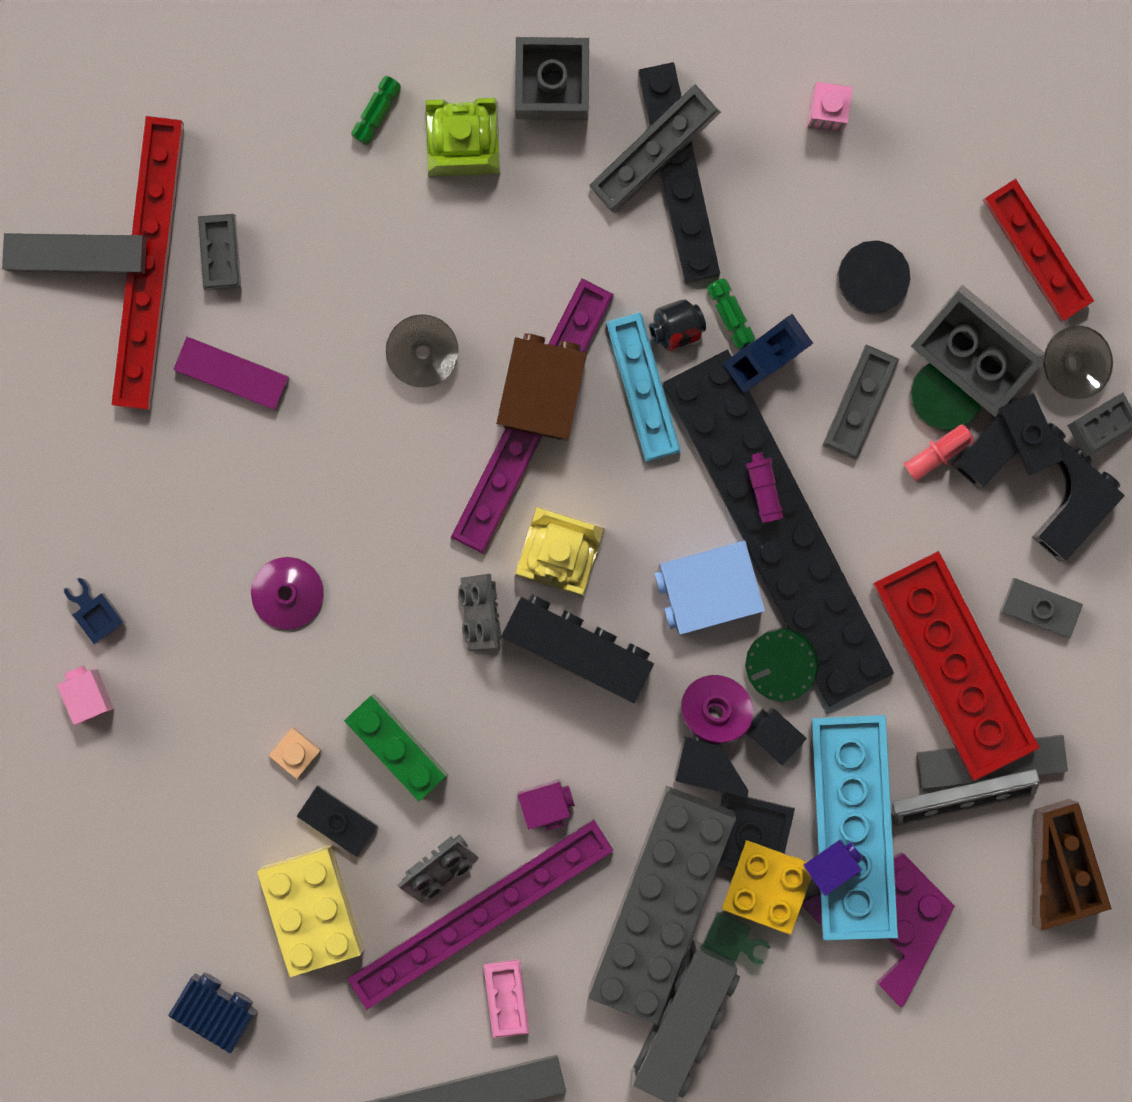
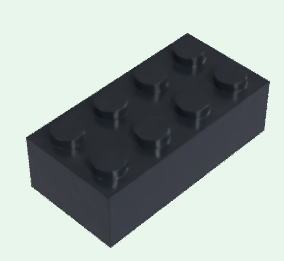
(578, 649)

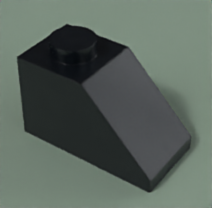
(707, 767)

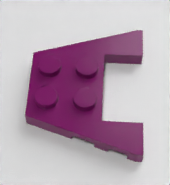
(920, 921)

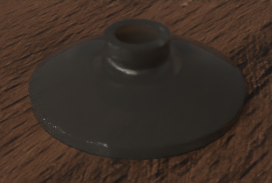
(417, 332)
(1092, 358)

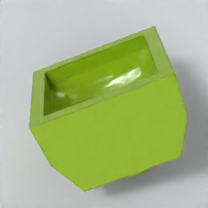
(462, 137)

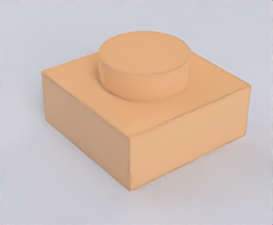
(294, 752)

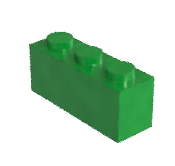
(396, 747)

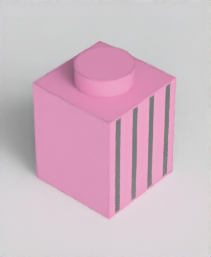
(829, 106)
(84, 695)

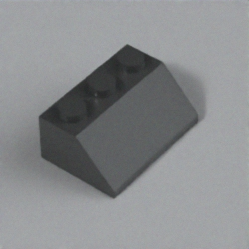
(978, 350)

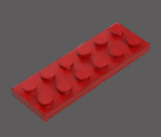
(955, 666)

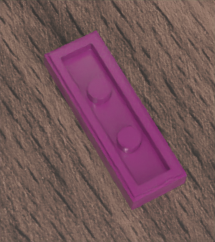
(231, 373)

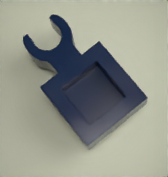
(96, 615)

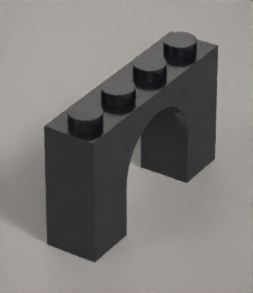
(1087, 492)

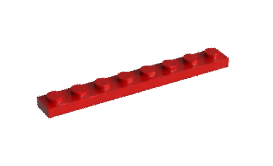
(146, 291)

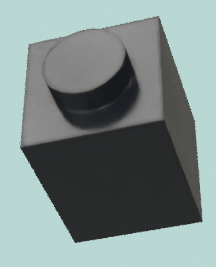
(775, 734)

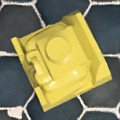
(559, 551)

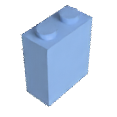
(709, 588)

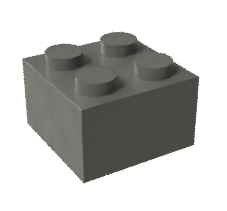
(552, 78)

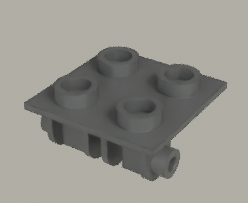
(477, 598)
(428, 879)

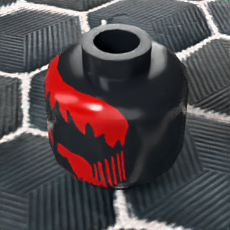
(677, 325)

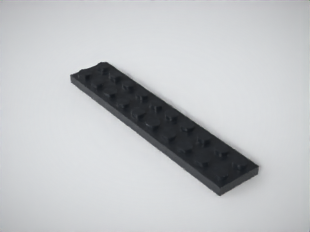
(788, 550)

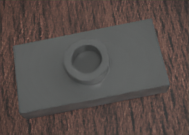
(219, 251)
(1102, 424)
(1041, 608)

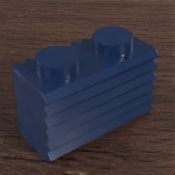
(213, 1011)

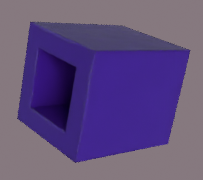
(834, 866)

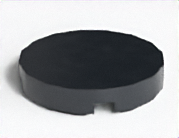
(873, 277)

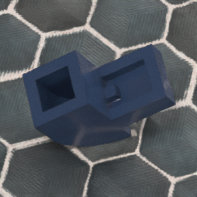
(768, 353)

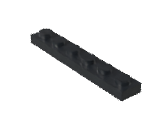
(681, 182)

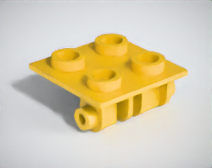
(767, 887)

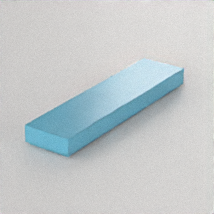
(643, 387)

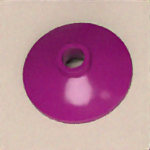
(305, 587)
(720, 695)

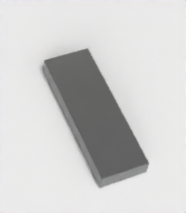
(860, 401)

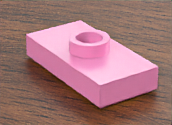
(506, 998)

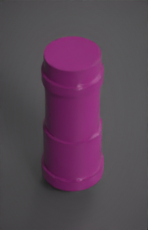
(764, 486)

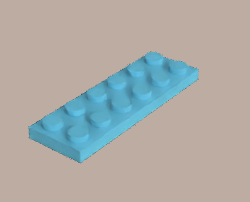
(856, 808)

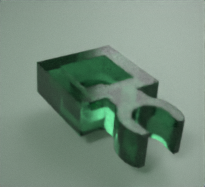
(730, 937)

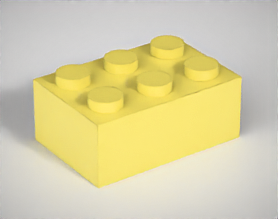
(310, 911)

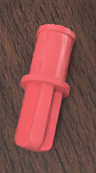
(939, 452)

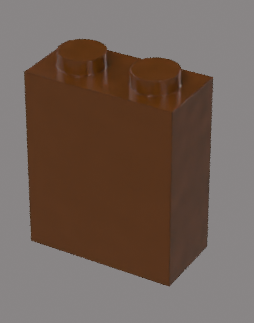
(542, 387)

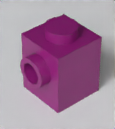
(546, 805)

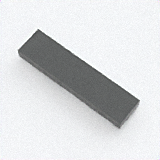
(655, 148)
(74, 253)
(945, 767)
(965, 797)

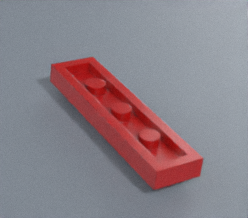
(1038, 250)

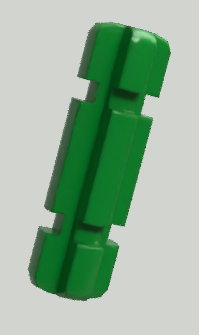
(376, 110)
(731, 313)

